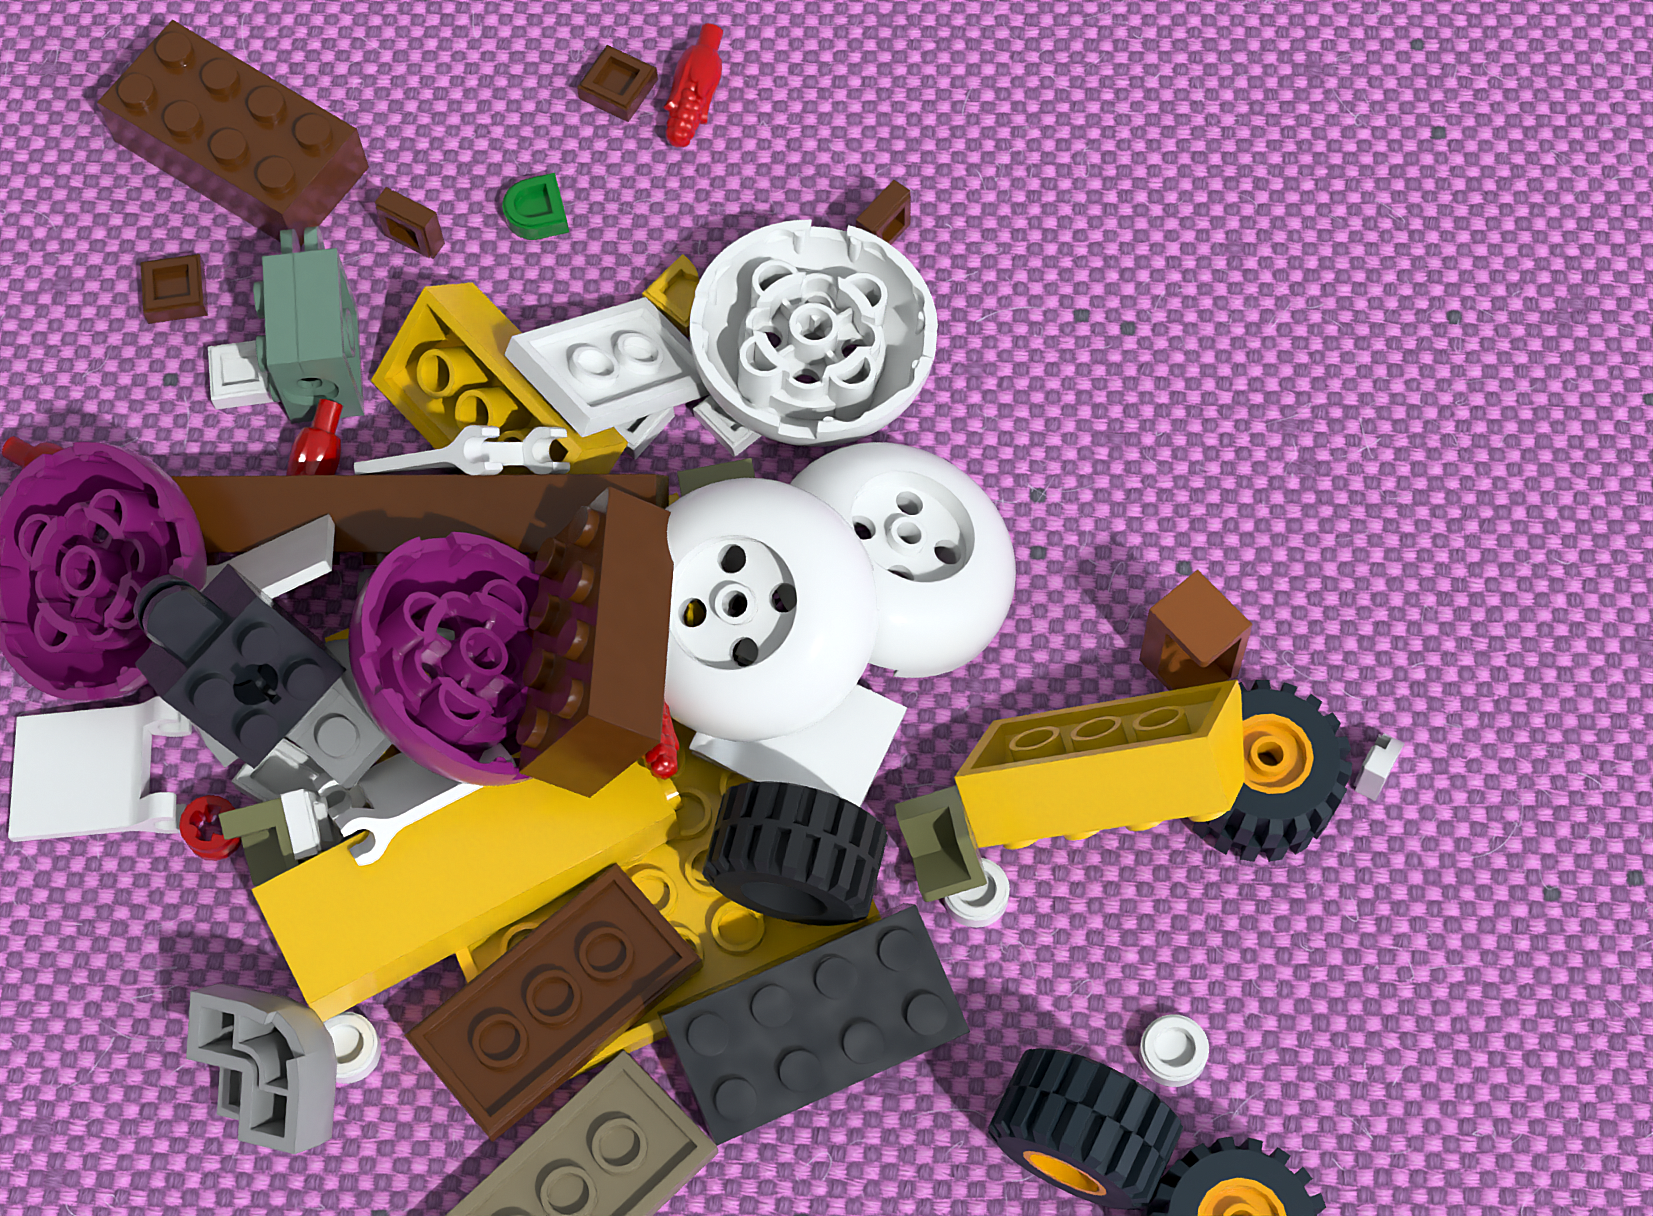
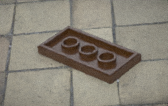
(553, 1001)

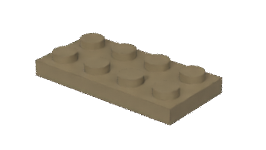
(604, 1153)

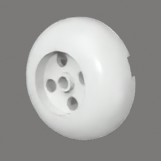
(818, 296)
(939, 571)
(805, 655)

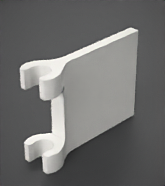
(474, 456)
(287, 559)
(832, 755)
(92, 772)
(398, 796)

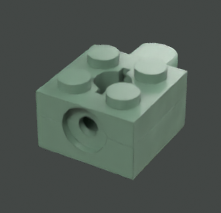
(309, 328)

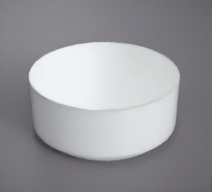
(981, 904)
(355, 1046)
(1173, 1050)

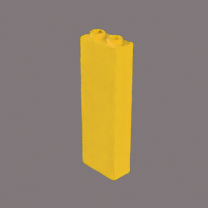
(454, 880)

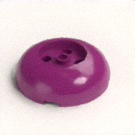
(68, 593)
(477, 678)

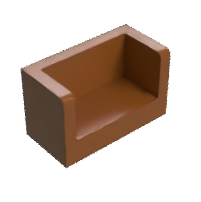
(1194, 636)

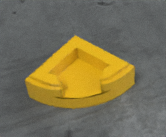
(675, 293)

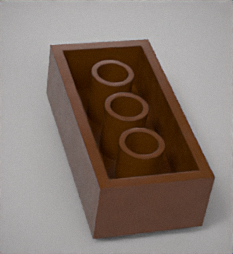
(233, 133)
(598, 645)

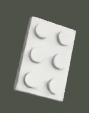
(609, 365)

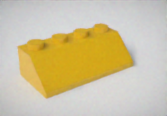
(453, 374)
(1106, 766)

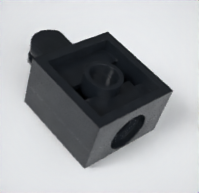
(226, 658)

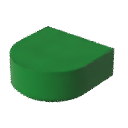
(535, 208)

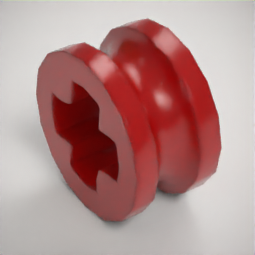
(203, 810)

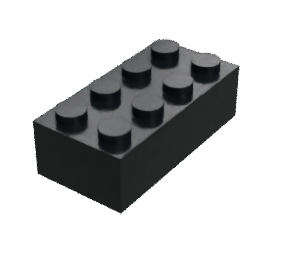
(813, 1022)

